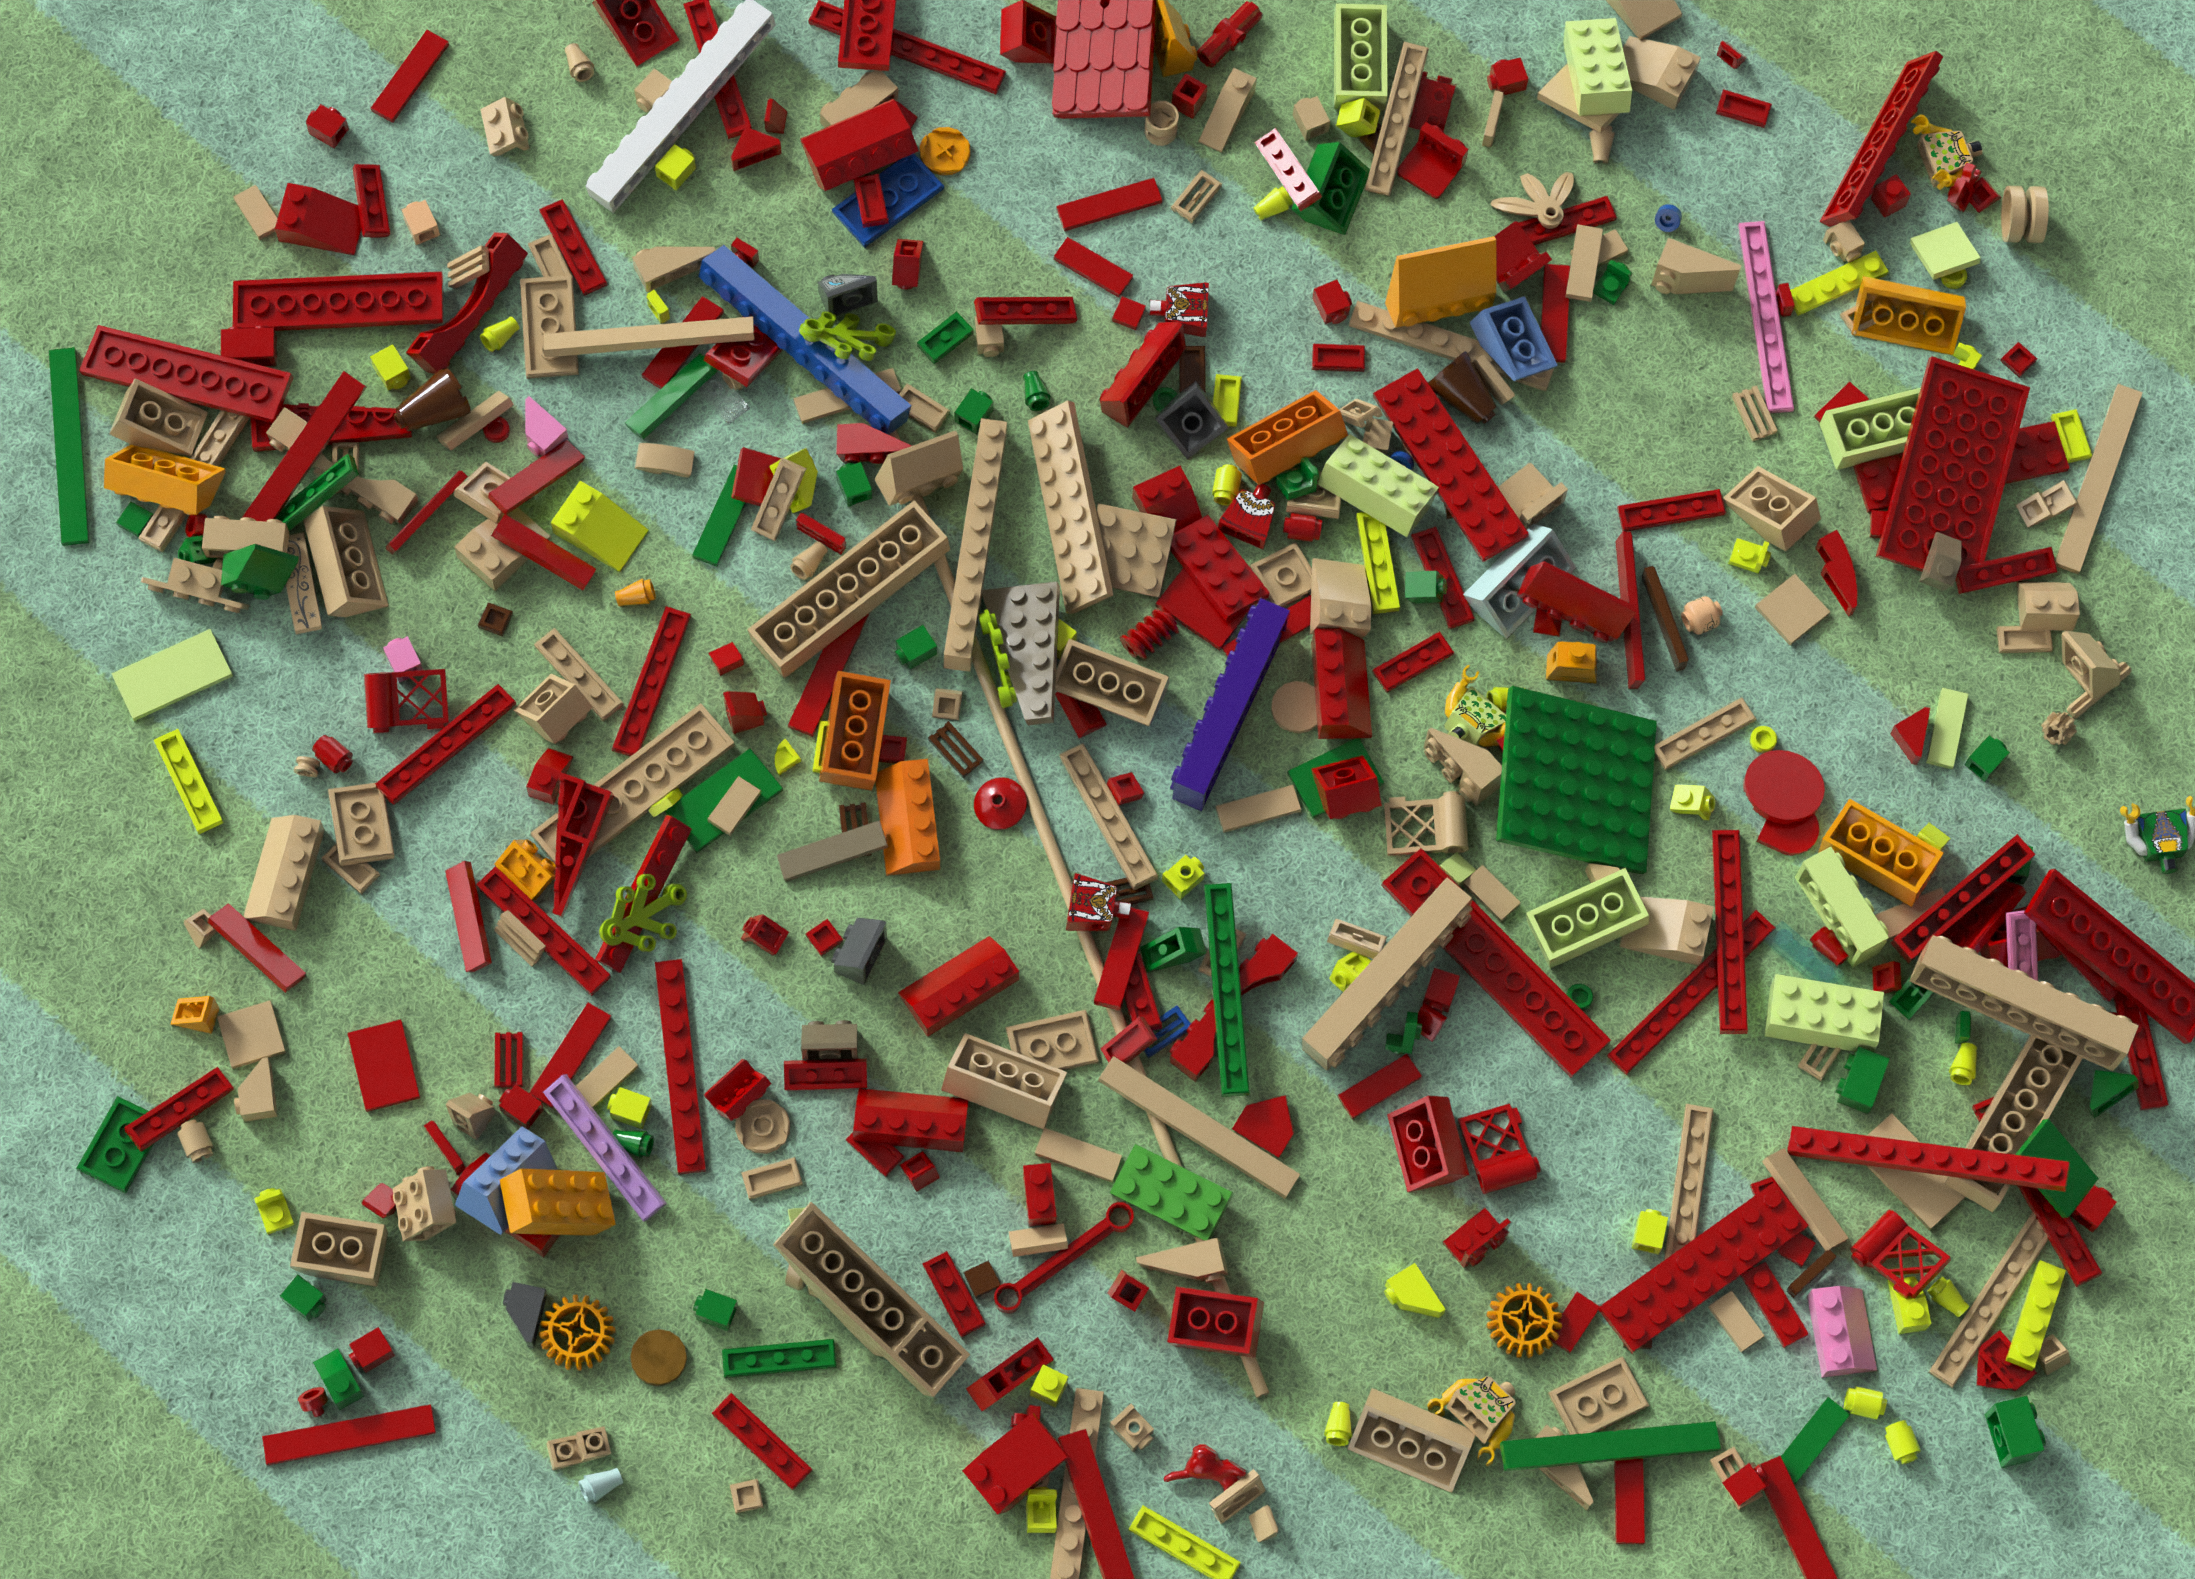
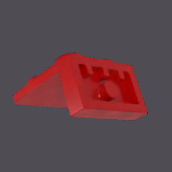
(1516, 257)
(1476, 1237)

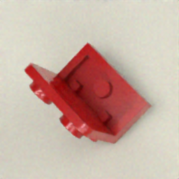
(1432, 101)
(1433, 161)

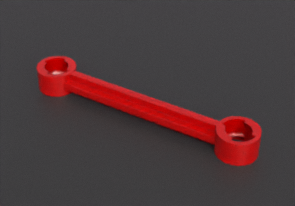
(1064, 1257)

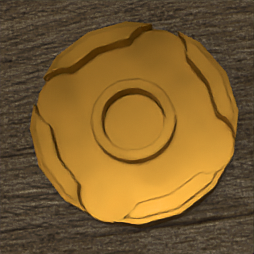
(658, 1357)

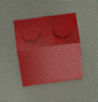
(1027, 34)
(1169, 497)
(1347, 787)

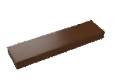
(1665, 618)

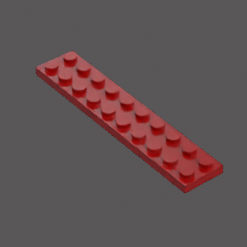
(1505, 972)

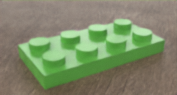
(1171, 1193)

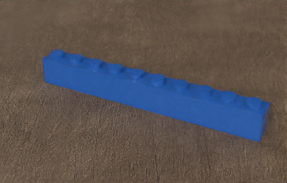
(781, 322)

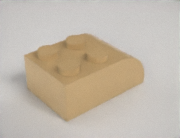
(339, 1249)

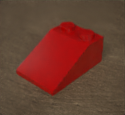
(637, 27)
(318, 220)
(1015, 1464)

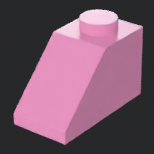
(542, 429)

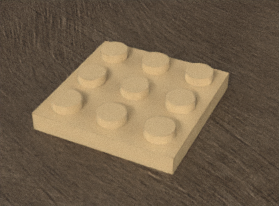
(1135, 548)

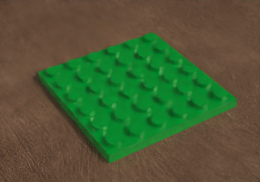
(1576, 780)

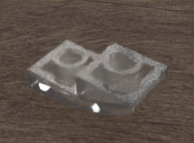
(723, 399)

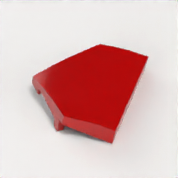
(1267, 1124)
(1994, 1370)

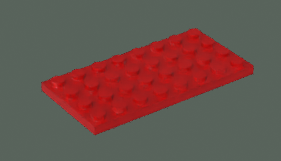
(1953, 464)

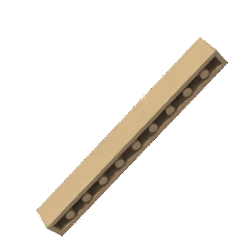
(975, 545)

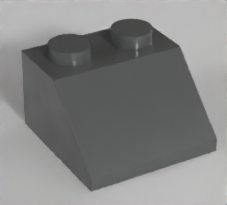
(860, 949)

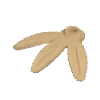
(1542, 203)

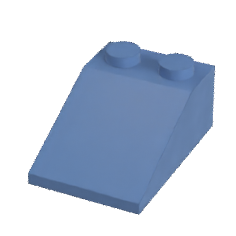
(1513, 339)

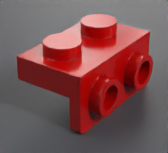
(737, 1090)

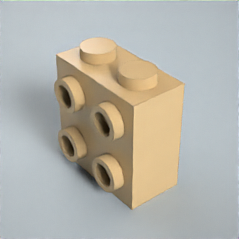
(424, 1204)

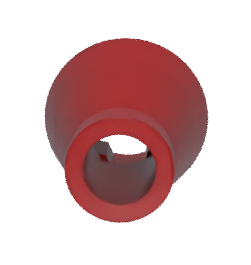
(1828, 945)

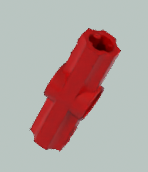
(1229, 34)

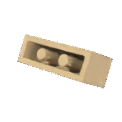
(869, 92)
(228, 535)

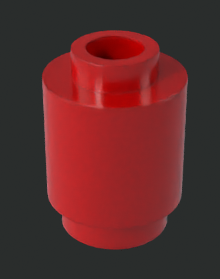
(1302, 527)
(332, 754)

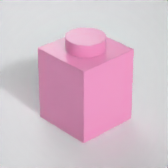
(402, 656)

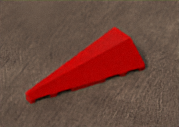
(579, 822)

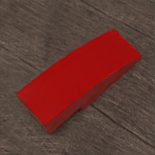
(1838, 570)

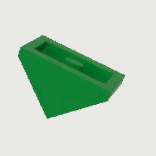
(1910, 999)
(2110, 1089)

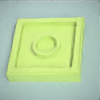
(1945, 250)

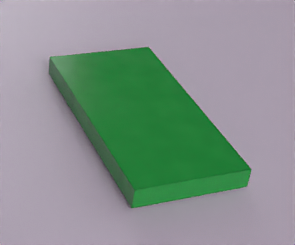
(700, 802)

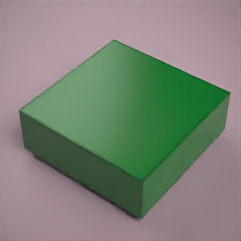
(134, 519)
(1963, 1027)

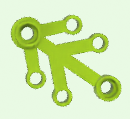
(822, 330)
(1006, 692)
(640, 914)

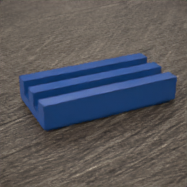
(1182, 1019)

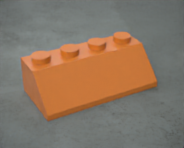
(908, 818)

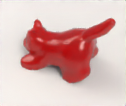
(1206, 1465)

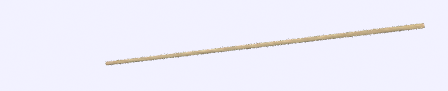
(1065, 885)

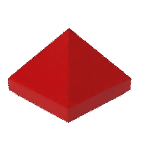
(1545, 624)

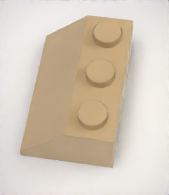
(920, 469)

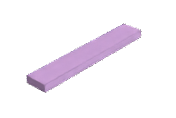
(604, 1147)

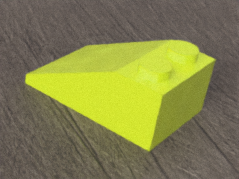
(598, 526)

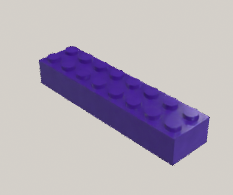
(1230, 705)

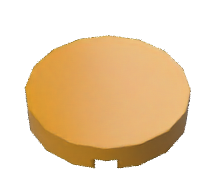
(945, 151)

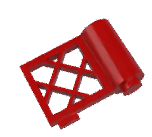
(383, 703)
(1509, 1167)
(1882, 1241)

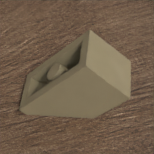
(1942, 562)

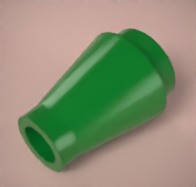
(1035, 392)
(635, 1142)

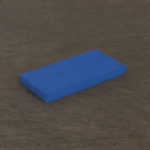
(905, 189)

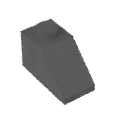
(525, 1308)

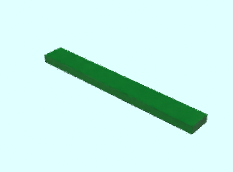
(68, 446)
(1226, 990)
(1609, 1446)

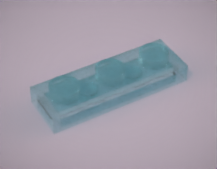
(1802, 955)

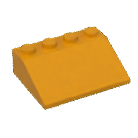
(1442, 282)

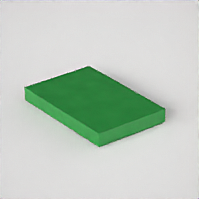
(1304, 781)
(2050, 1144)
(112, 1153)

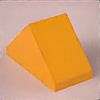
(196, 1013)

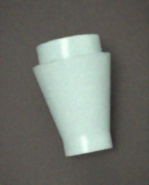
(599, 1484)

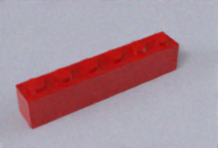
(1963, 898)

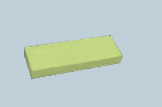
(1947, 728)

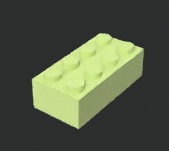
(1360, 54)
(1597, 67)
(1869, 428)
(1378, 485)
(1842, 906)
(1587, 918)
(1824, 1013)

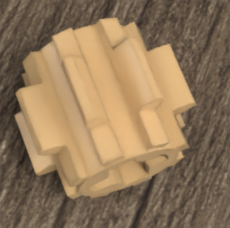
(2059, 728)

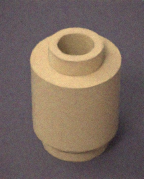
(195, 1140)

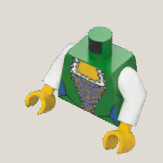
(2161, 834)

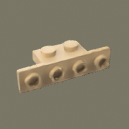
(195, 580)

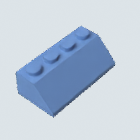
(482, 1191)

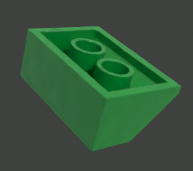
(1340, 181)

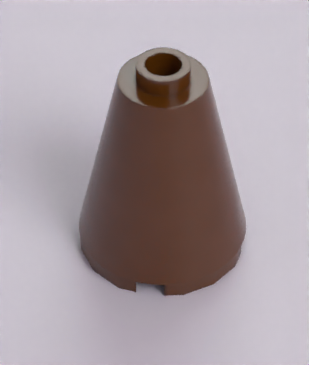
(1464, 389)
(433, 403)

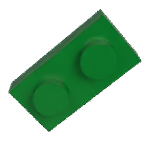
(945, 337)

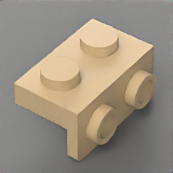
(504, 126)

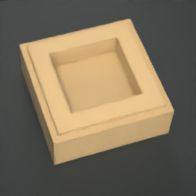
(746, 1496)

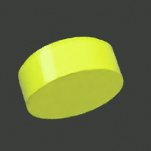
(1955, 279)
(1763, 739)

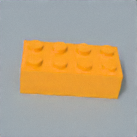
(557, 1202)

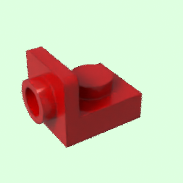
(764, 933)

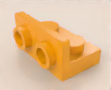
(526, 867)

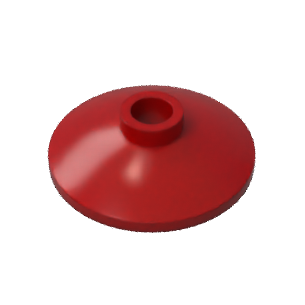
(1006, 813)

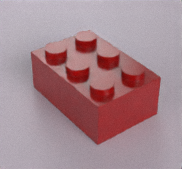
(1215, 1322)

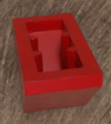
(754, 148)
(1911, 734)

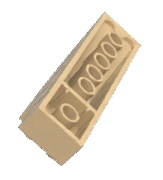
(870, 1301)

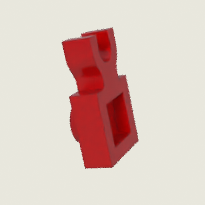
(1962, 191)

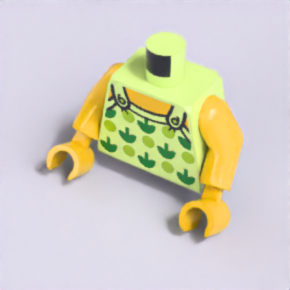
(1472, 715)

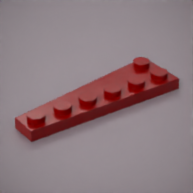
(359, 426)

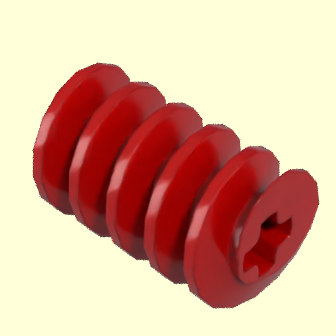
(1149, 632)

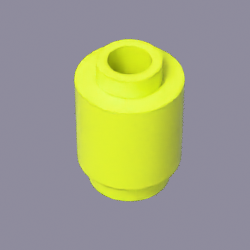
(1226, 484)
(1865, 1402)
(1902, 1442)

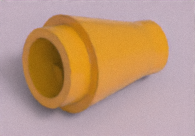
(637, 593)

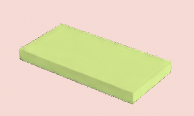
(172, 674)

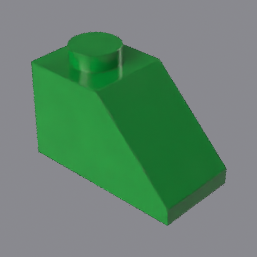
(1173, 949)
(338, 1379)

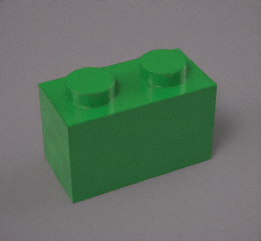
(1862, 1080)

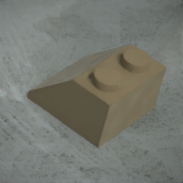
(829, 1040)

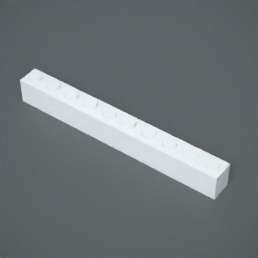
(680, 104)

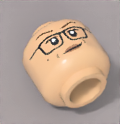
(1701, 615)

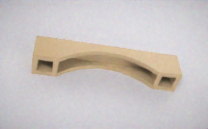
(385, 496)

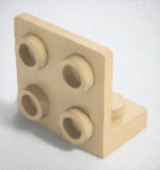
(1532, 495)

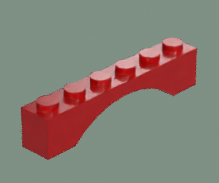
(436, 347)
(1268, 965)

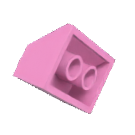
(1841, 1331)

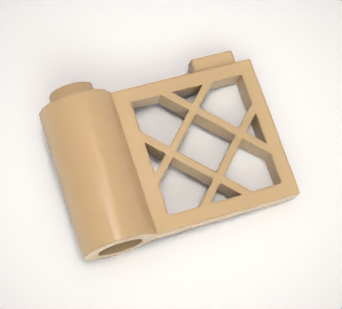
(1448, 820)

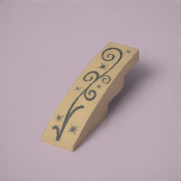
(301, 588)

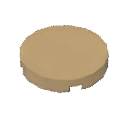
(1295, 707)
(769, 1132)

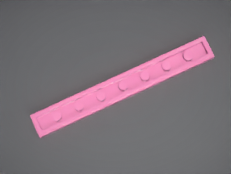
(1766, 317)

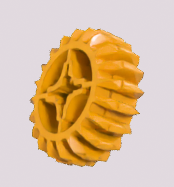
(1511, 1318)
(588, 1334)

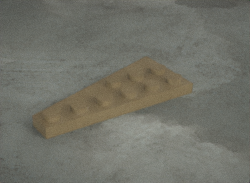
(1030, 638)

